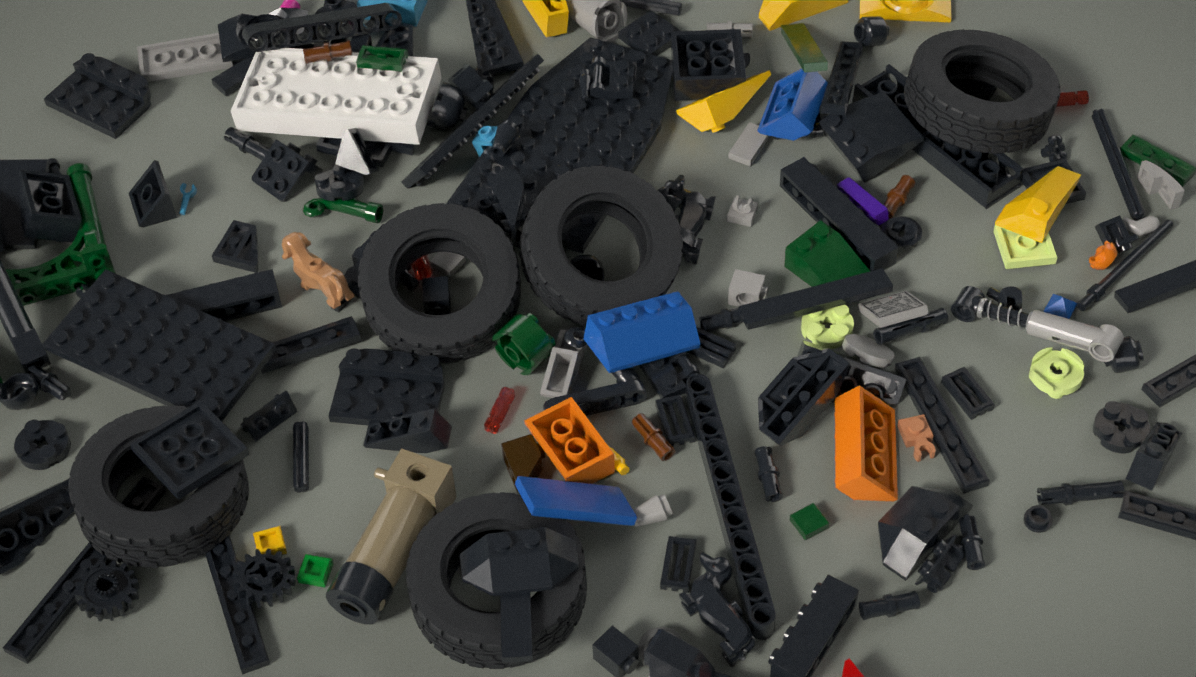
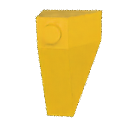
(1039, 205)

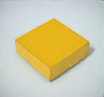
(270, 538)

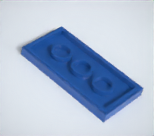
(575, 501)

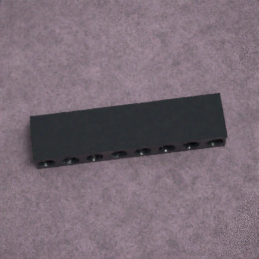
(969, 170)

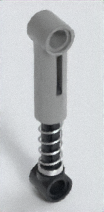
(1099, 341)

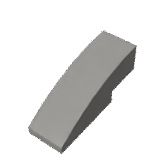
(562, 368)

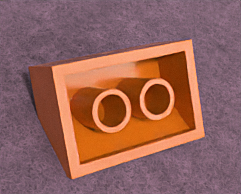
(572, 443)

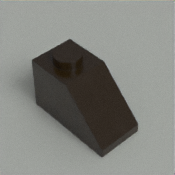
(523, 457)

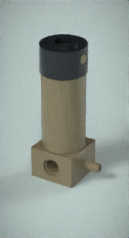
(414, 494)

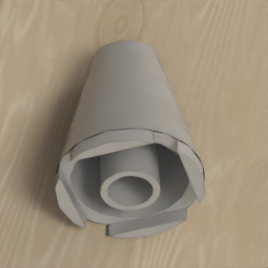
(599, 17)

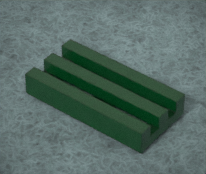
(382, 58)

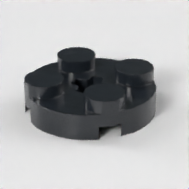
(339, 183)
(1121, 414)
(39, 431)

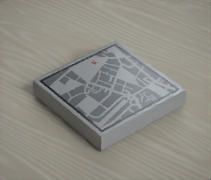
(893, 309)

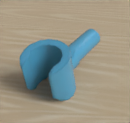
(186, 197)

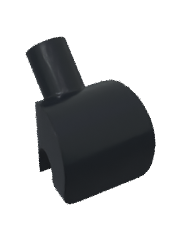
(1008, 297)

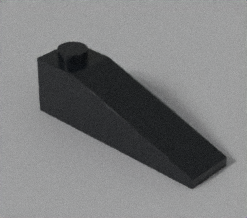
(877, 381)
(30, 521)

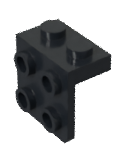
(283, 169)

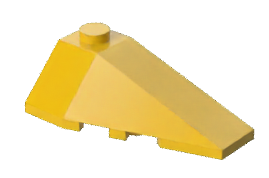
(723, 105)

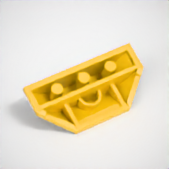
(783, 12)

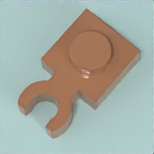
(917, 433)

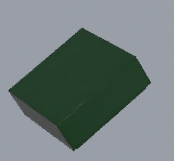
(809, 521)

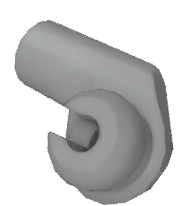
(1141, 227)

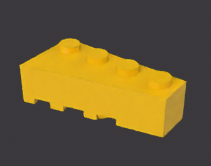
(549, 15)

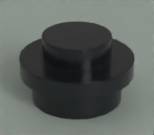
(1038, 519)

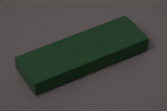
(1141, 150)

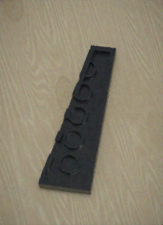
(492, 39)

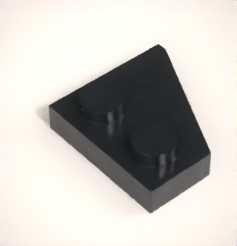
(238, 247)

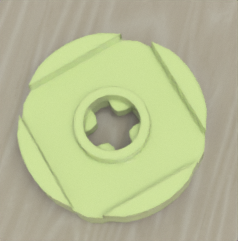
(832, 337)
(1056, 384)

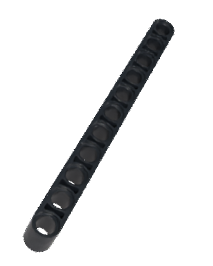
(718, 465)

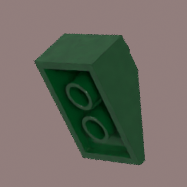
(822, 256)

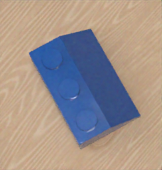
(793, 105)

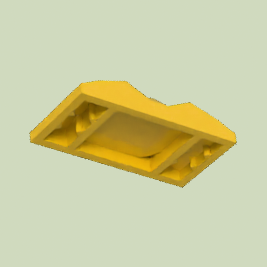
(907, 10)

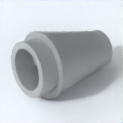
(653, 511)

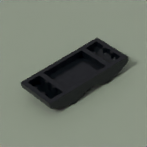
(231, 30)

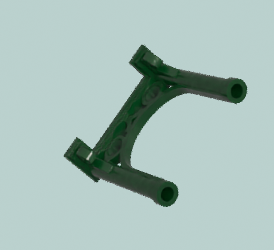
(40, 282)

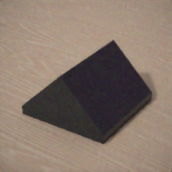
(151, 198)

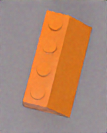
(865, 447)

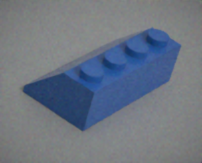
(642, 332)

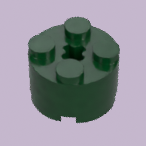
(523, 343)

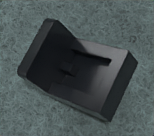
(1116, 232)

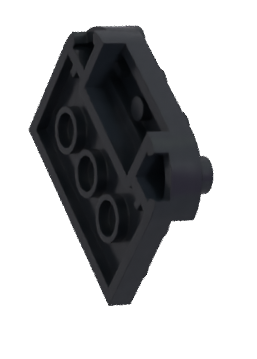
(101, 95)
(385, 386)

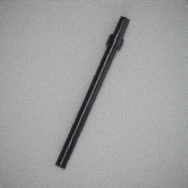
(1098, 290)

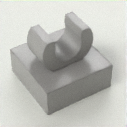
(742, 211)

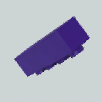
(862, 199)

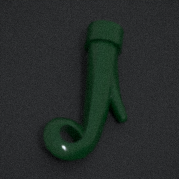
(370, 212)

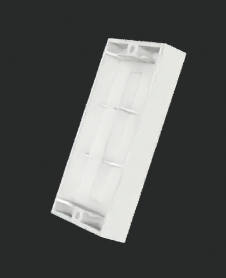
(329, 97)

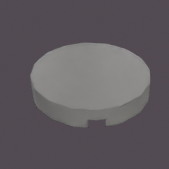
(868, 350)

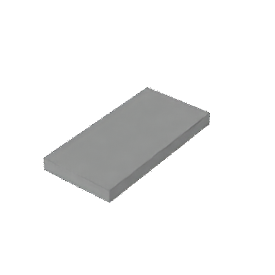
(181, 57)

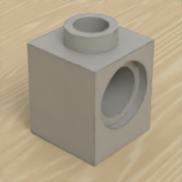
(746, 288)

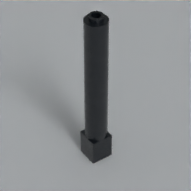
(19, 327)

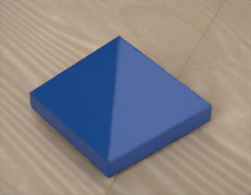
(1060, 306)

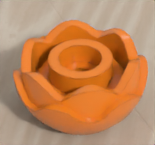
(1104, 256)

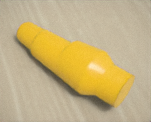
(620, 463)

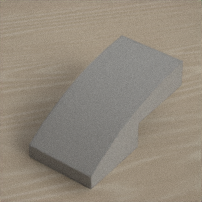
(1159, 181)

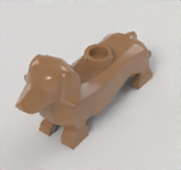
(314, 271)

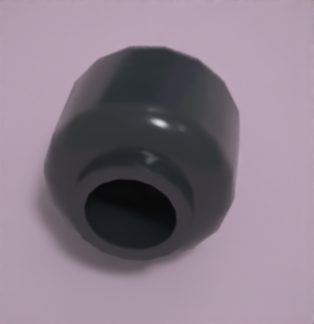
(871, 31)
(1127, 356)

